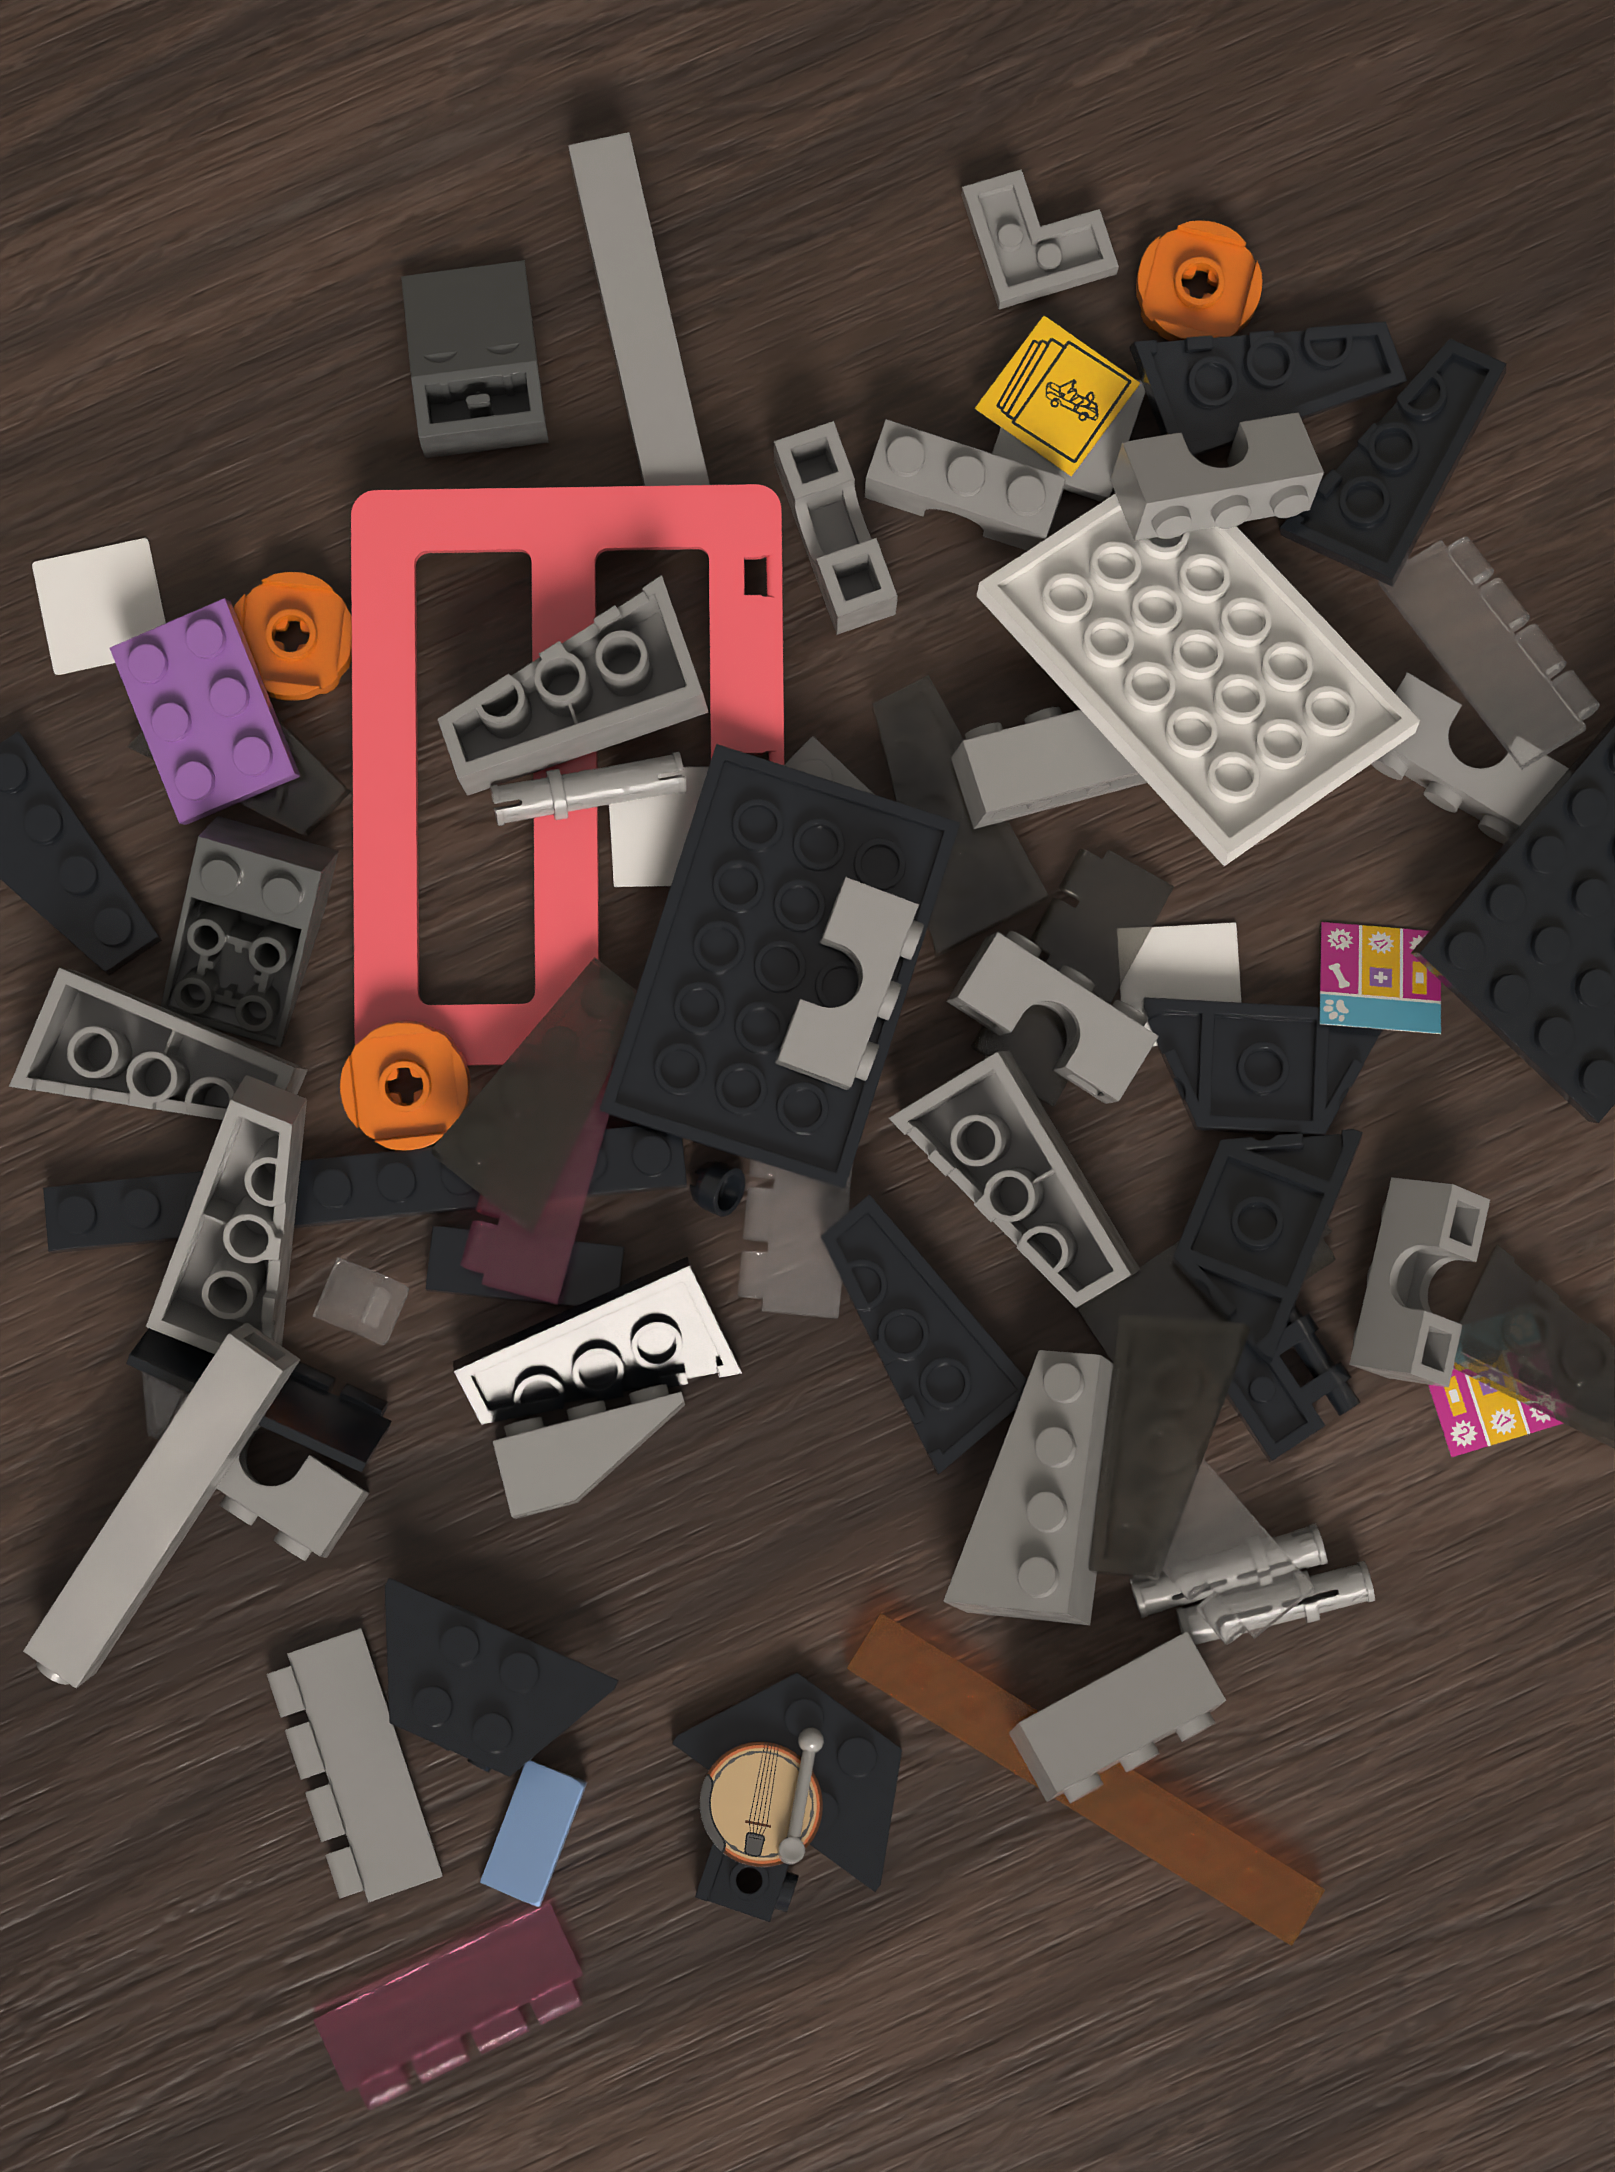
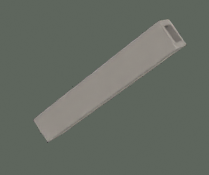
(637, 312)
(160, 1506)

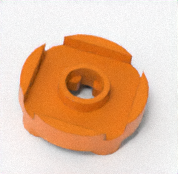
(1178, 255)
(322, 616)
(382, 1113)

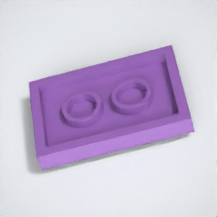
(204, 711)

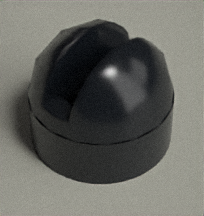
(718, 1188)

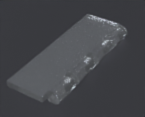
(1476, 645)
(791, 1217)
(1236, 1557)

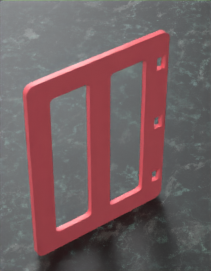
(563, 536)

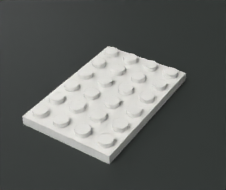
(1199, 670)

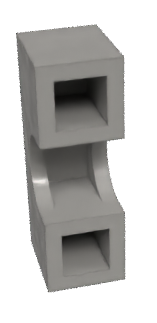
(931, 472)
(1173, 493)
(833, 528)
(1494, 795)
(873, 933)
(1102, 1040)
(1418, 1234)
(307, 1510)

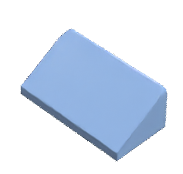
(533, 1833)

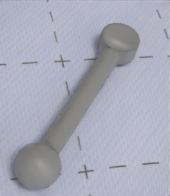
(792, 1848)

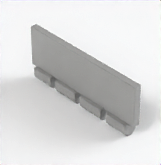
(367, 1774)

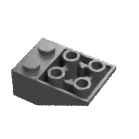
(473, 359)
(247, 929)

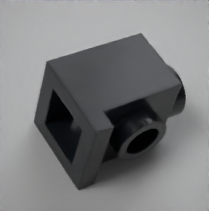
(720, 1886)

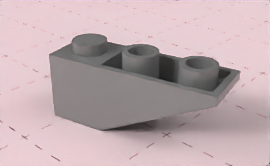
(565, 1461)

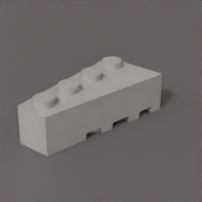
(580, 696)
(138, 1054)
(1019, 1173)
(240, 1225)
(1040, 1505)

